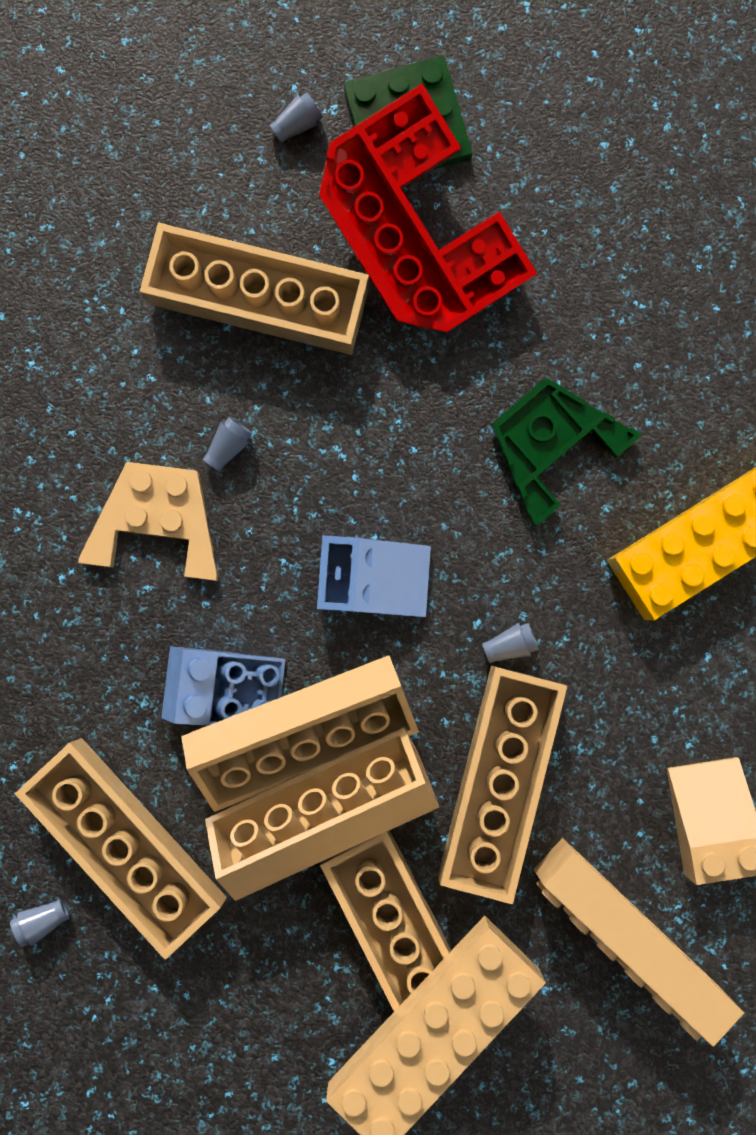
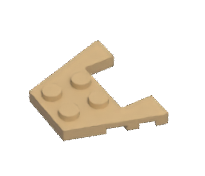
(157, 504)

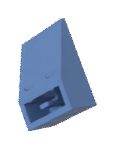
(373, 576)
(217, 684)

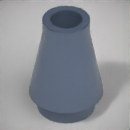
(296, 118)
(227, 443)
(511, 644)
(37, 922)

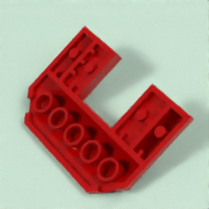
(367, 204)

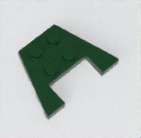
(542, 430)

